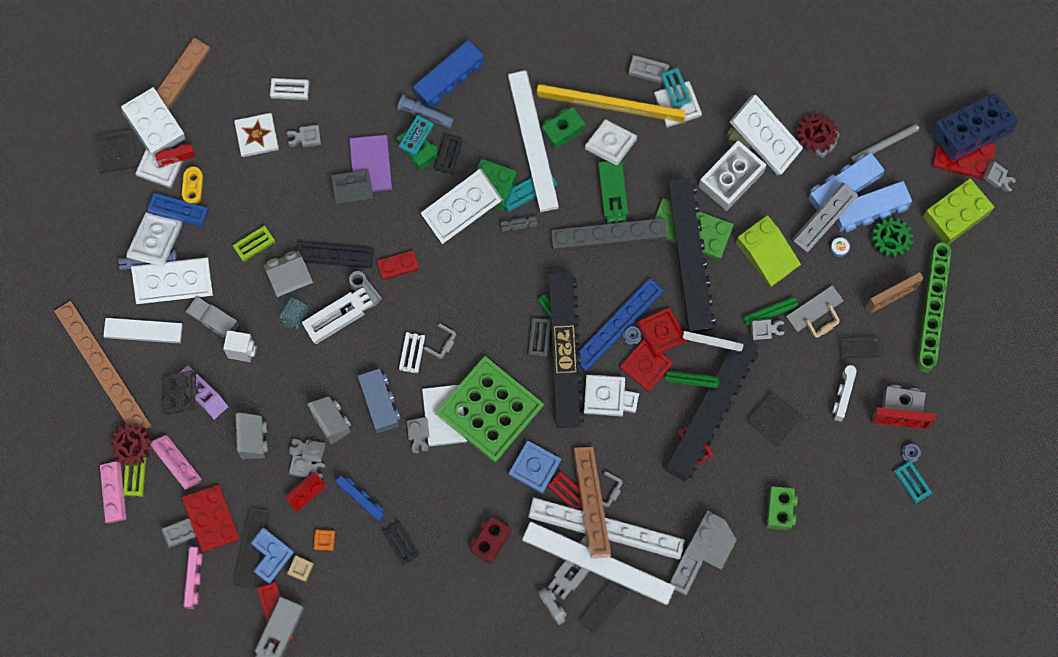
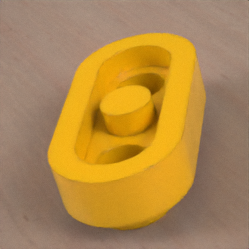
(192, 187)

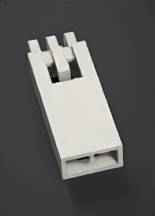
(331, 318)

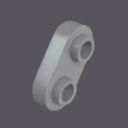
(556, 612)

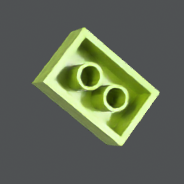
(958, 212)

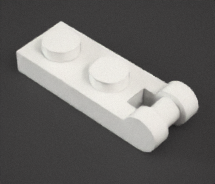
(844, 392)

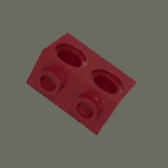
(494, 542)

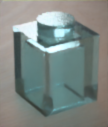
(294, 313)

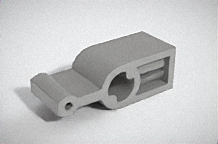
(212, 317)

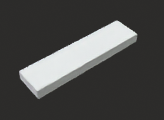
(143, 330)

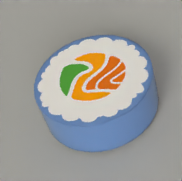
(840, 247)

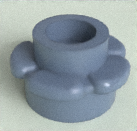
(632, 330)
(906, 452)

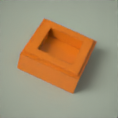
(324, 540)

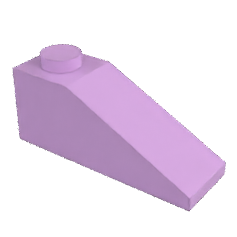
(207, 397)

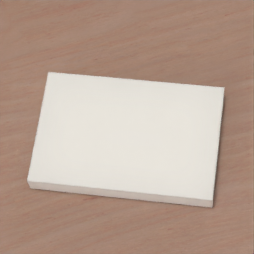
(154, 239)
(439, 431)

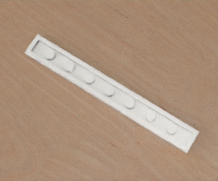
(533, 141)
(617, 530)
(605, 567)

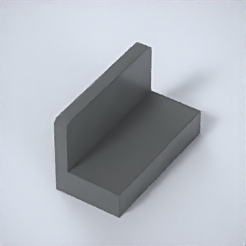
(352, 186)

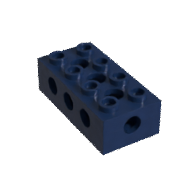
(974, 126)

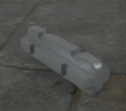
(518, 223)

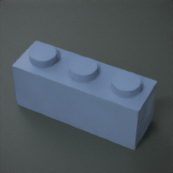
(379, 400)

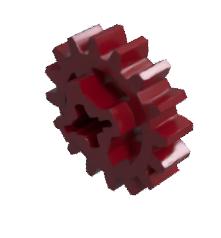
(822, 138)
(134, 452)

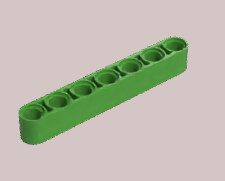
(930, 315)

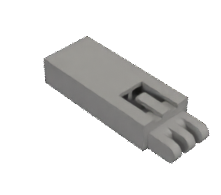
(564, 582)
(279, 627)

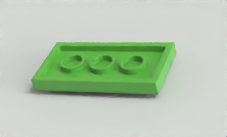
(714, 230)

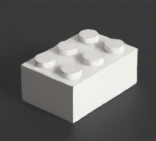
(153, 122)
(732, 175)

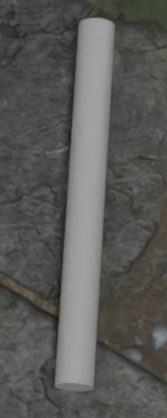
(887, 142)

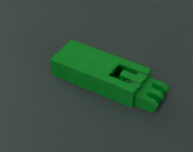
(613, 186)

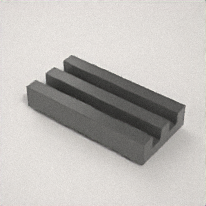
(537, 353)

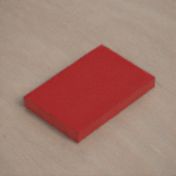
(903, 418)

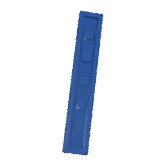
(619, 323)

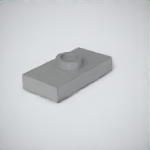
(178, 533)

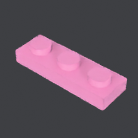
(175, 462)
(113, 492)
(193, 578)

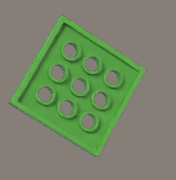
(488, 396)

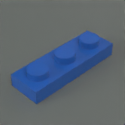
(178, 210)
(361, 498)

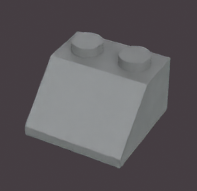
(287, 273)
(329, 419)
(251, 436)
(712, 540)

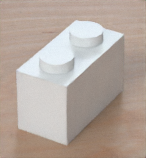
(239, 346)

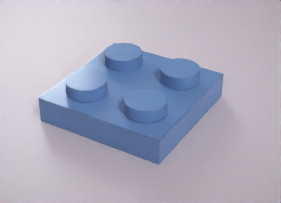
(535, 467)

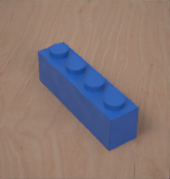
(449, 74)

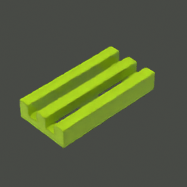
(236, 246)
(134, 493)

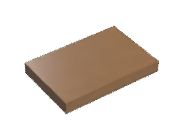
(893, 293)

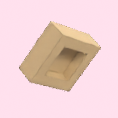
(300, 569)

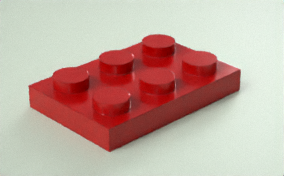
(971, 165)
(210, 519)

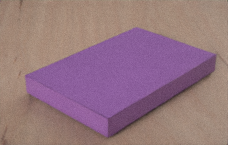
(373, 155)

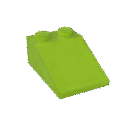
(768, 251)

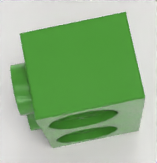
(776, 507)

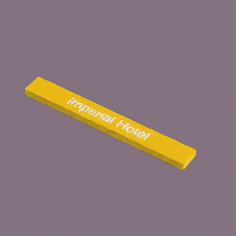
(611, 103)

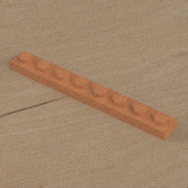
(101, 366)

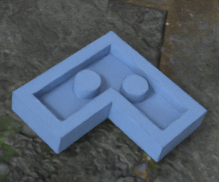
(275, 555)

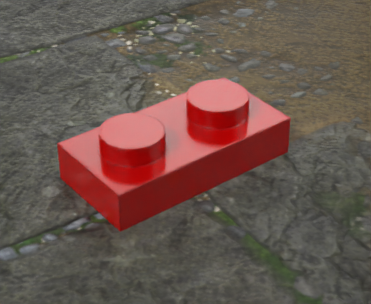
(181, 153)
(398, 265)
(305, 491)

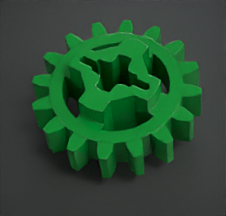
(898, 232)

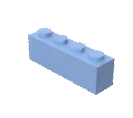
(857, 177)
(875, 205)

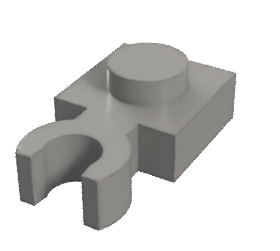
(308, 136)
(997, 177)
(763, 328)
(417, 432)
(310, 450)
(303, 467)

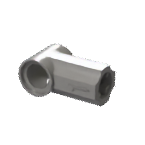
(373, 294)

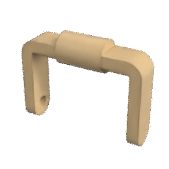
(826, 328)

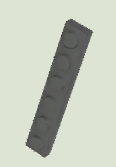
(609, 234)

